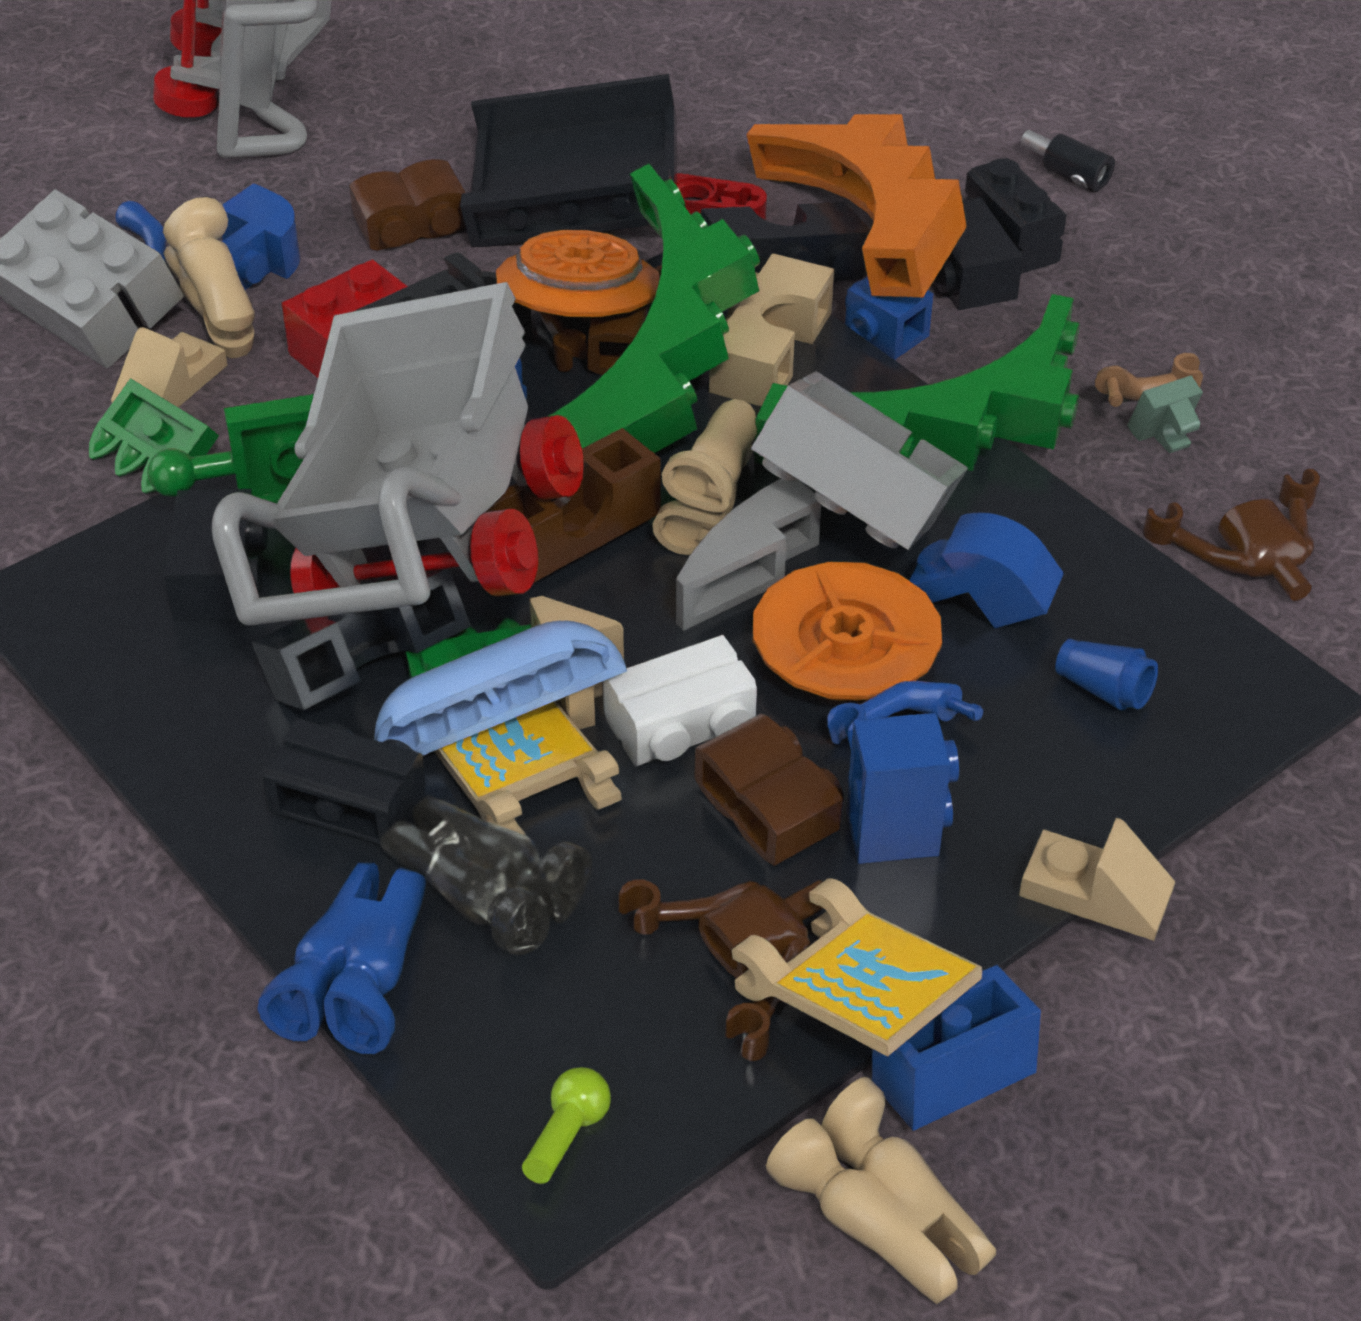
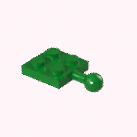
(260, 453)

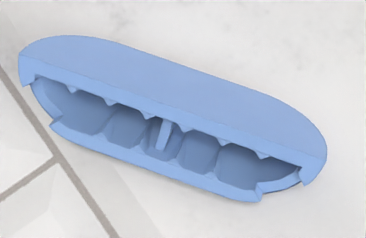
(497, 684)

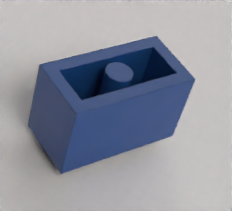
(900, 787)
(963, 1053)

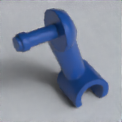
(137, 219)
(914, 695)

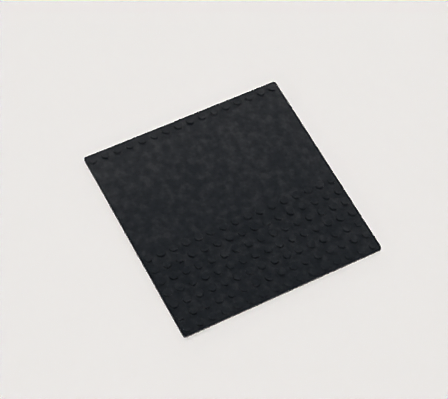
(482, 1034)

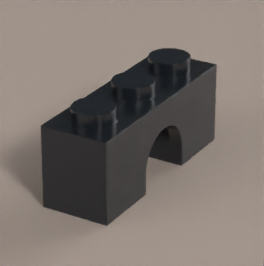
(820, 235)
(321, 654)

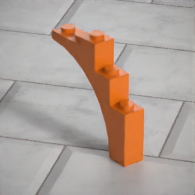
(875, 169)

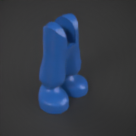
(357, 953)

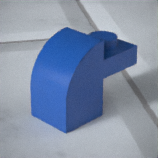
(261, 235)
(996, 563)

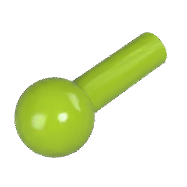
(578, 1100)

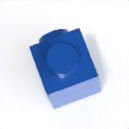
(888, 321)

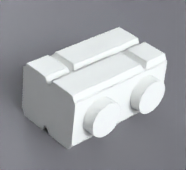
(679, 700)

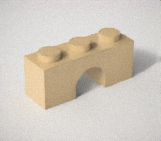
(763, 327)

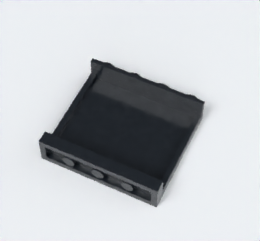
(567, 158)

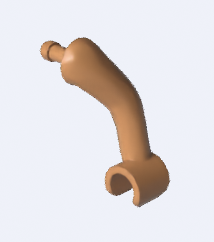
(1122, 384)

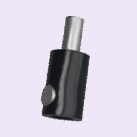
(1072, 159)

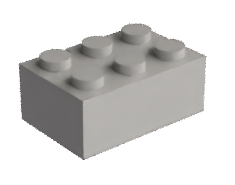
(67, 276)
(856, 460)

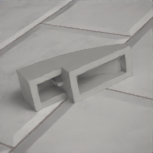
(747, 551)

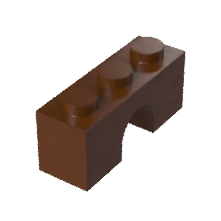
(615, 495)

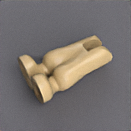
(209, 273)
(705, 478)
(886, 1197)

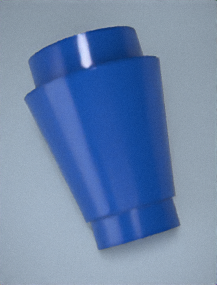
(1110, 672)

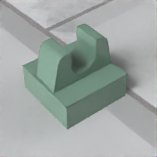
(1167, 414)

